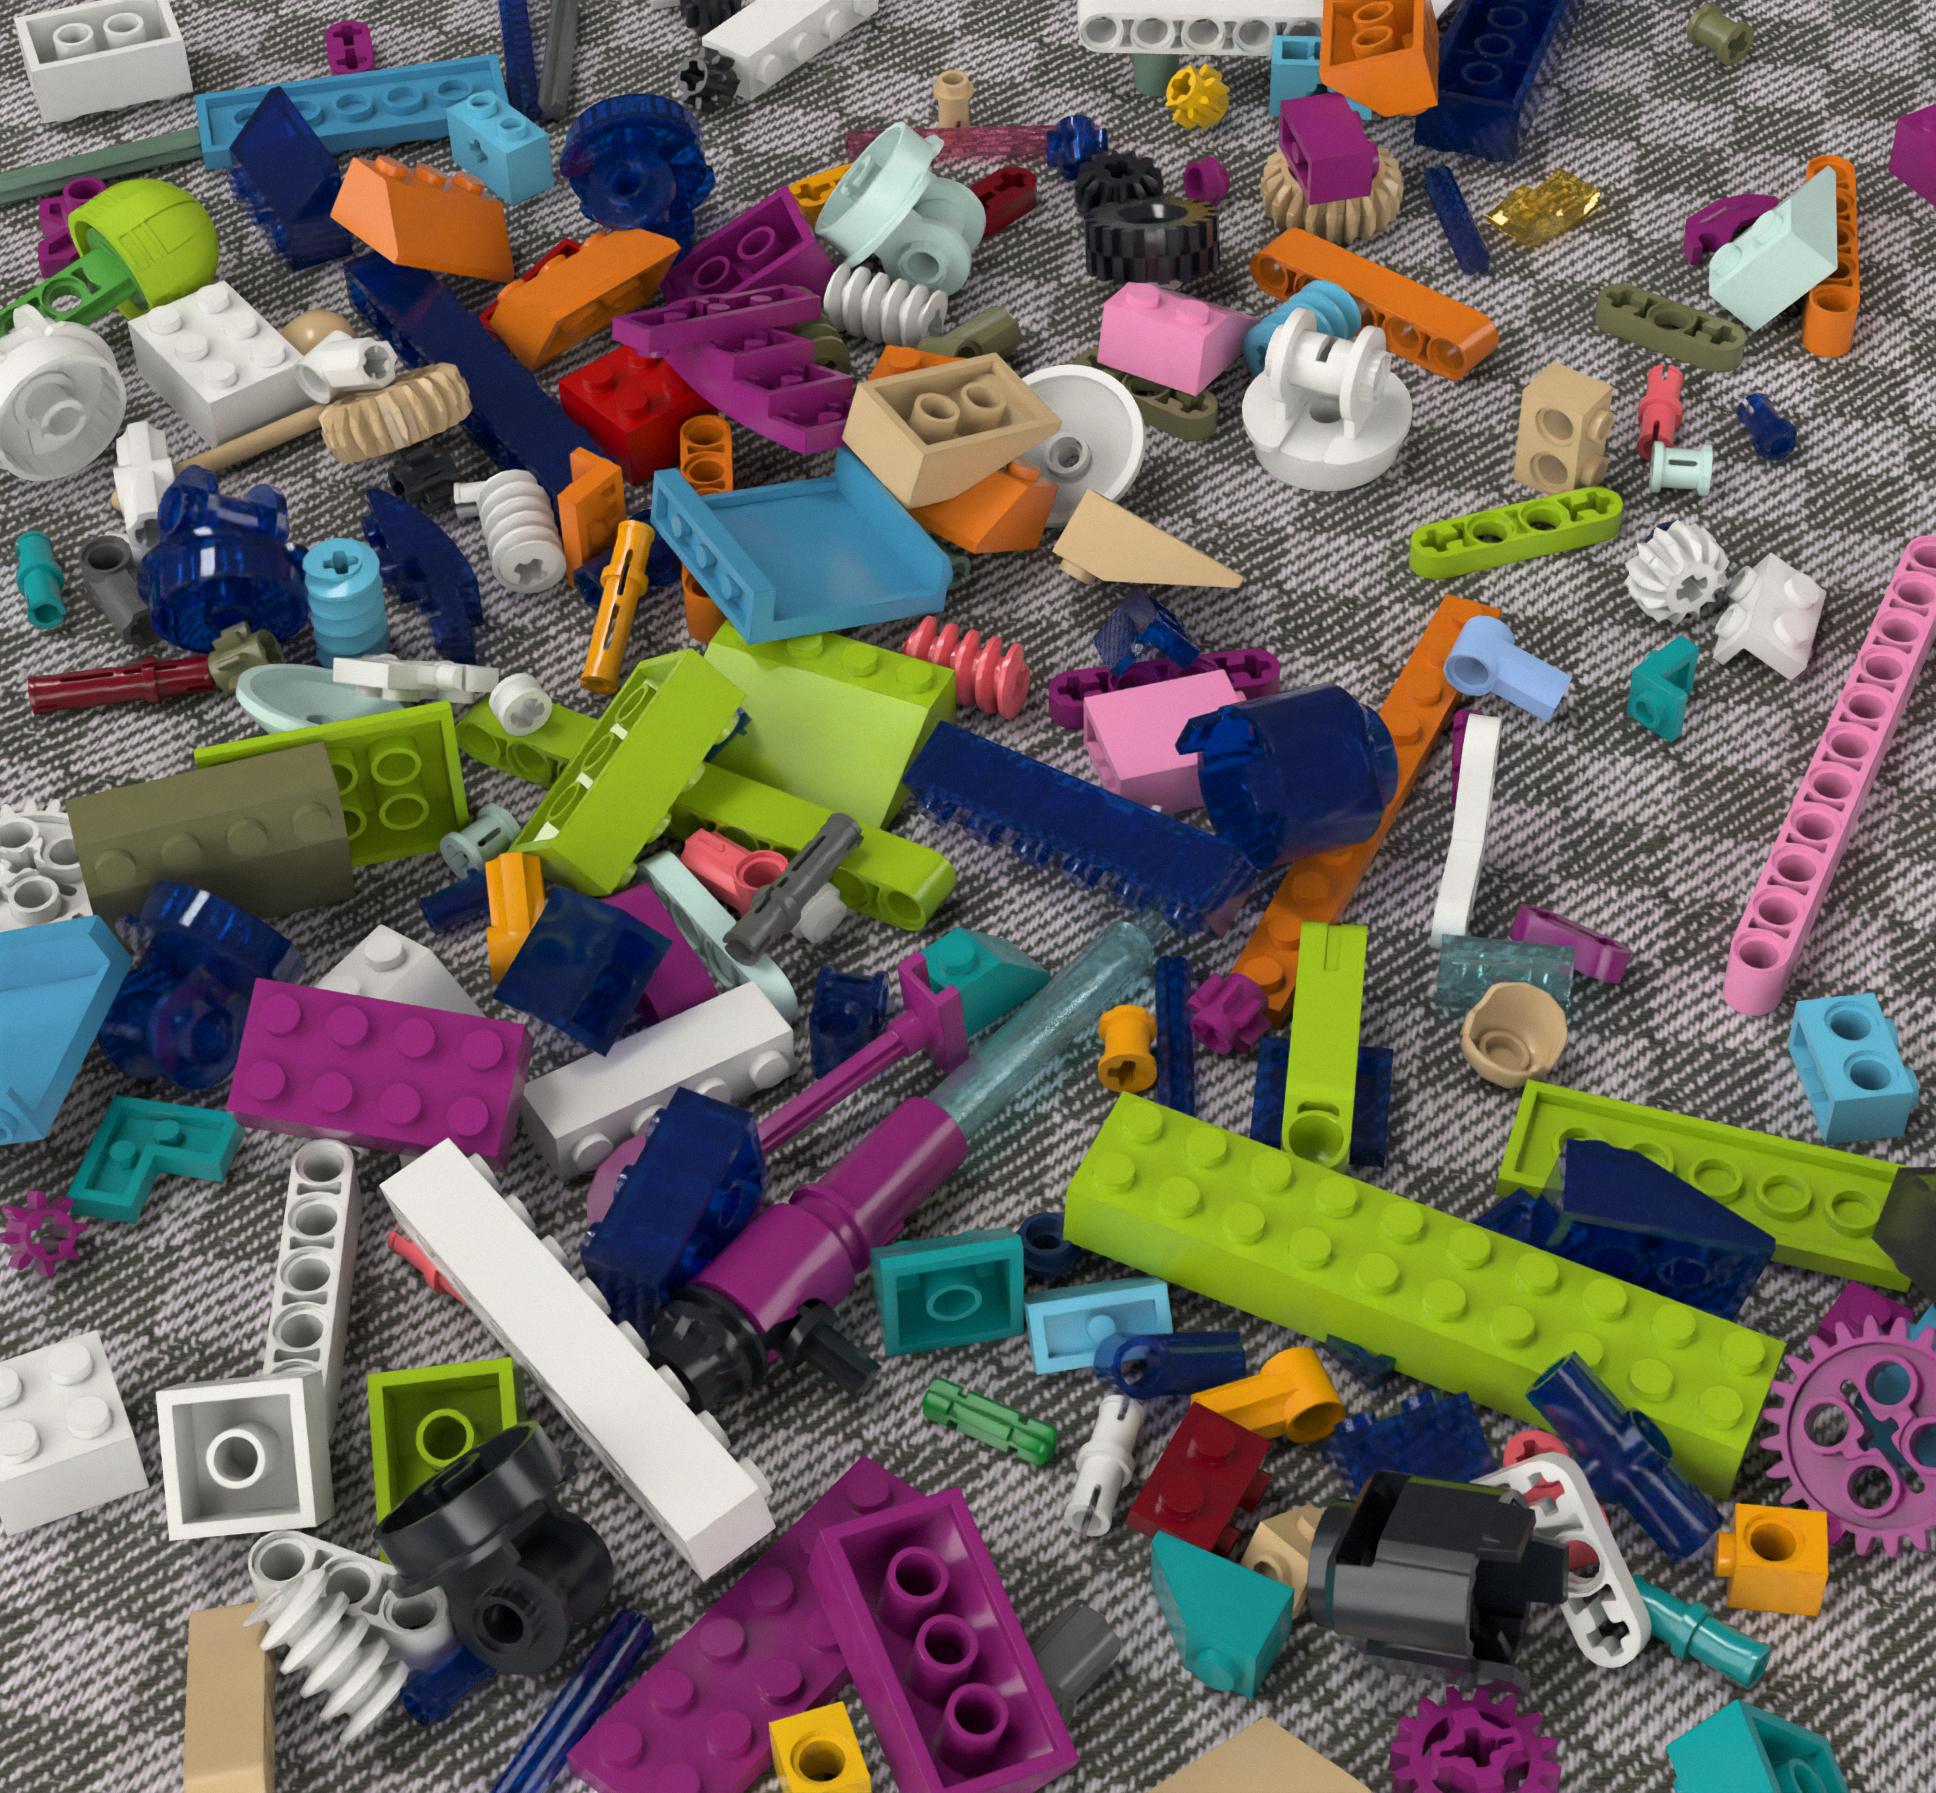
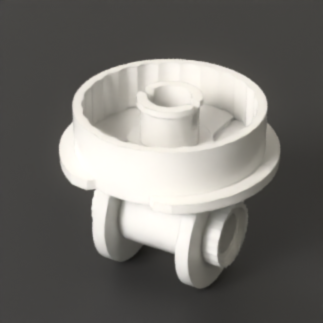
(56, 397)
(1326, 407)

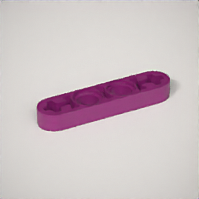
(1082, 683)

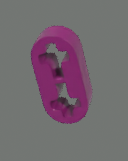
(349, 48)
(1594, 952)

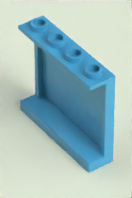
(804, 552)
(52, 1004)

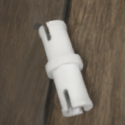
(1104, 1465)

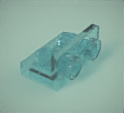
(1474, 964)

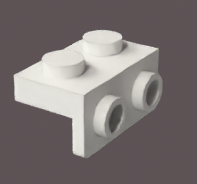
(1771, 615)

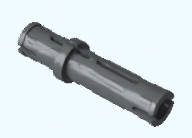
(779, 905)

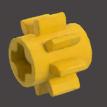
(1197, 97)

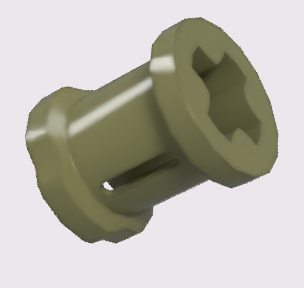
(1720, 34)

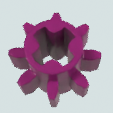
(1229, 1013)
(51, 1247)

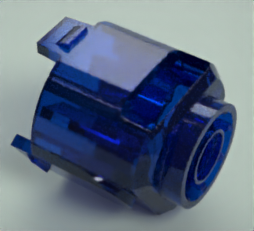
(1293, 772)

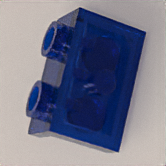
(1426, 1439)

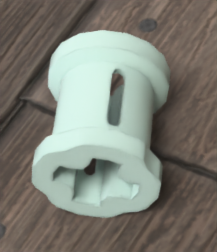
(1680, 468)
(484, 828)

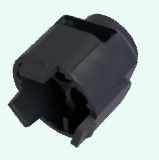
(1434, 1578)

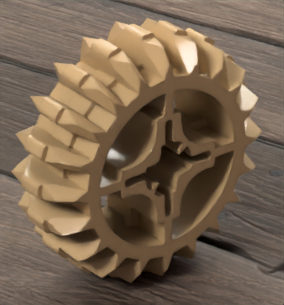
(1337, 219)
(396, 415)

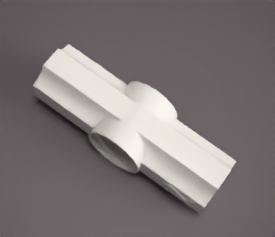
(141, 481)

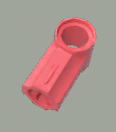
(730, 869)

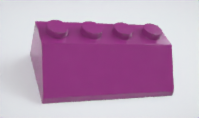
(938, 1651)

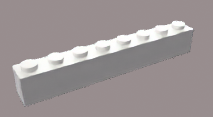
(581, 1360)

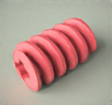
(981, 675)

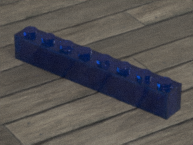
(510, 412)

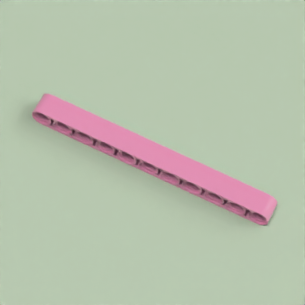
(1834, 788)

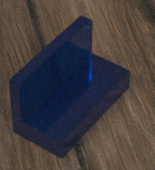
(1139, 622)

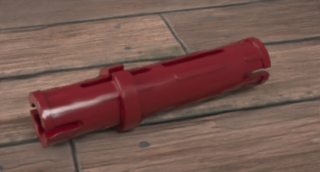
(111, 685)

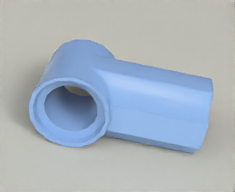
(1489, 661)

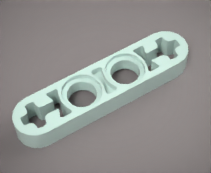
(704, 926)

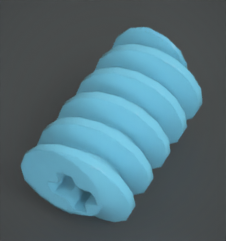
(1334, 311)
(346, 600)

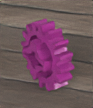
(1482, 1750)

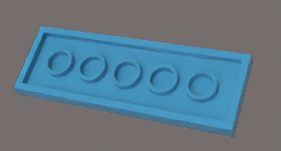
(356, 108)

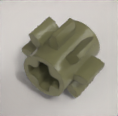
(240, 651)

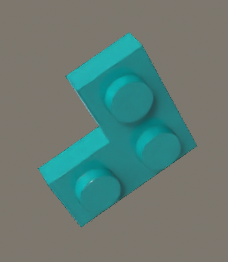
(149, 1138)

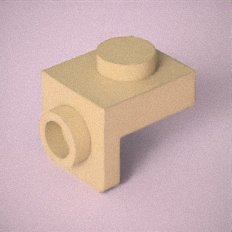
(1283, 1549)

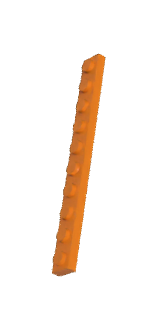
(1325, 883)

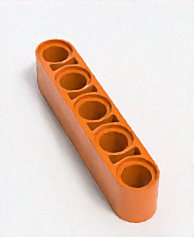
(1833, 304)
(1415, 319)
(709, 469)

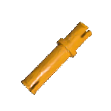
(631, 549)

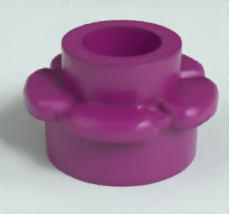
(1206, 180)

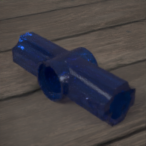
(1624, 1456)

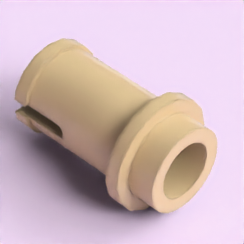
(953, 97)

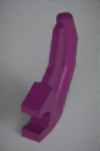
(1720, 221)

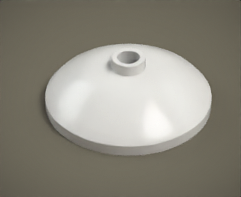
(1098, 425)

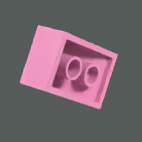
(1170, 336)

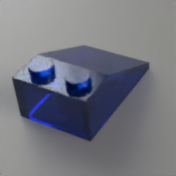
(1648, 1228)

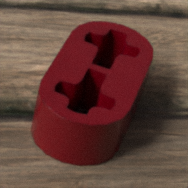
(1006, 197)

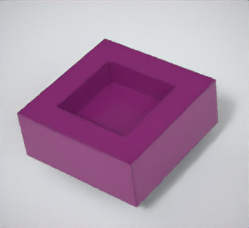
(1854, 1306)

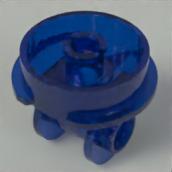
(639, 166)
(222, 564)
(193, 986)

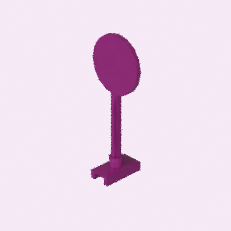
(927, 1024)

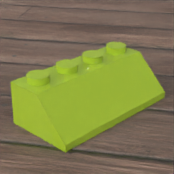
(631, 773)

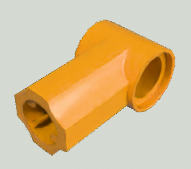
(515, 905)
(1285, 1398)

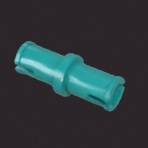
(40, 580)
(1699, 1635)

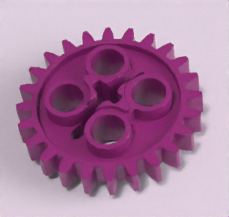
(1829, 1475)

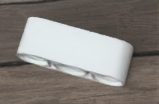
(363, 1579)

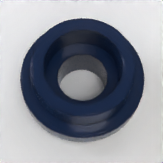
(1046, 1232)

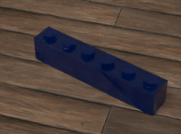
(1082, 831)

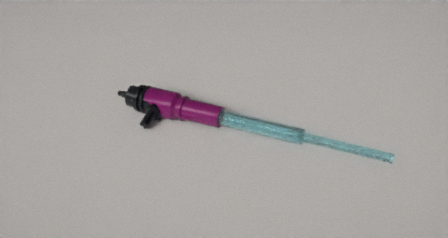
(798, 1260)

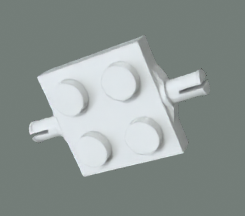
(414, 680)

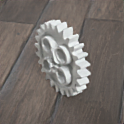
(39, 868)

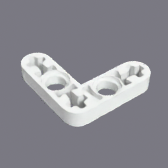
(1470, 828)
(1580, 1518)

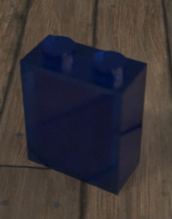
(582, 970)

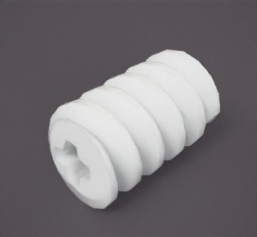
(883, 311)
(520, 532)
(331, 1651)

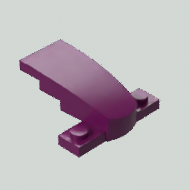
(746, 364)

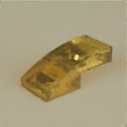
(1546, 211)

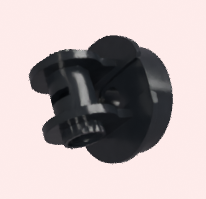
(502, 1549)

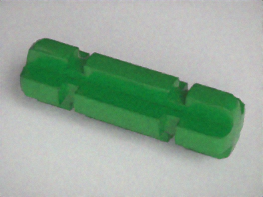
(990, 1421)

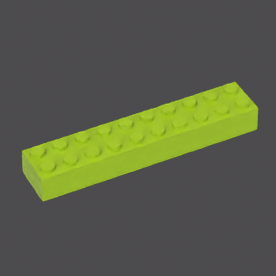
(1410, 1282)

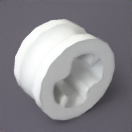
(520, 704)

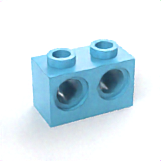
(1852, 1068)

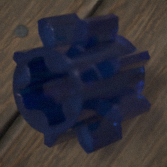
(1074, 144)

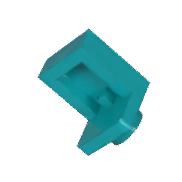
(1662, 687)

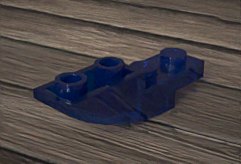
(425, 570)

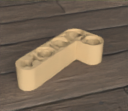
(229, 1704)

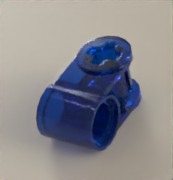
(845, 1016)

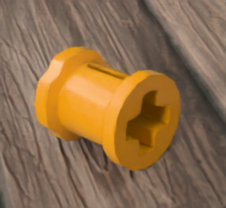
(1127, 1055)

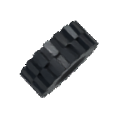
(1152, 240)

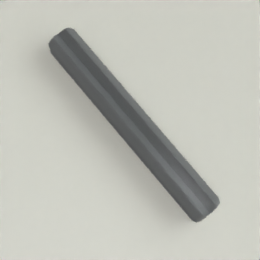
(558, 59)

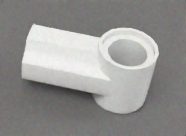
(344, 365)

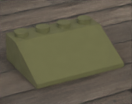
(243, 830)

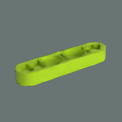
(1451, 545)

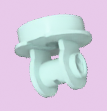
(904, 213)

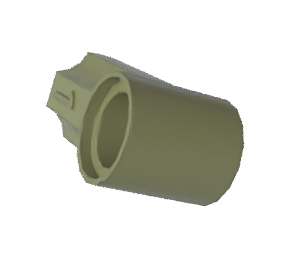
(981, 335)

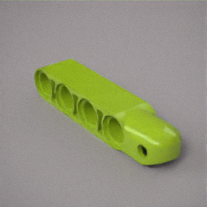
(1324, 1044)

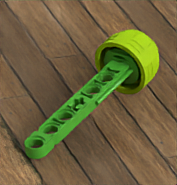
(137, 250)

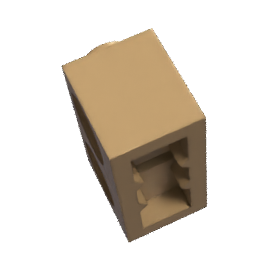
(1563, 431)

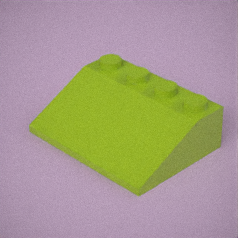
(832, 718)
(392, 774)

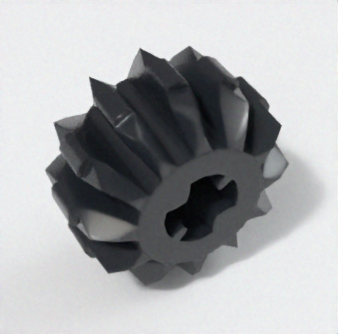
(1115, 179)

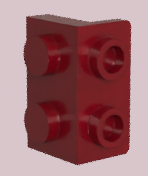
(1203, 1482)

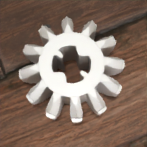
(1676, 572)

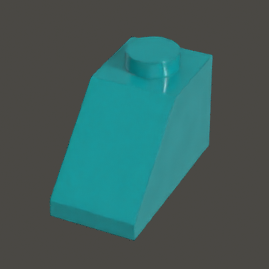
(986, 972)
(1220, 1614)

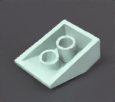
(1779, 254)

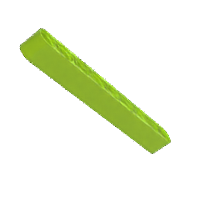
(880, 878)

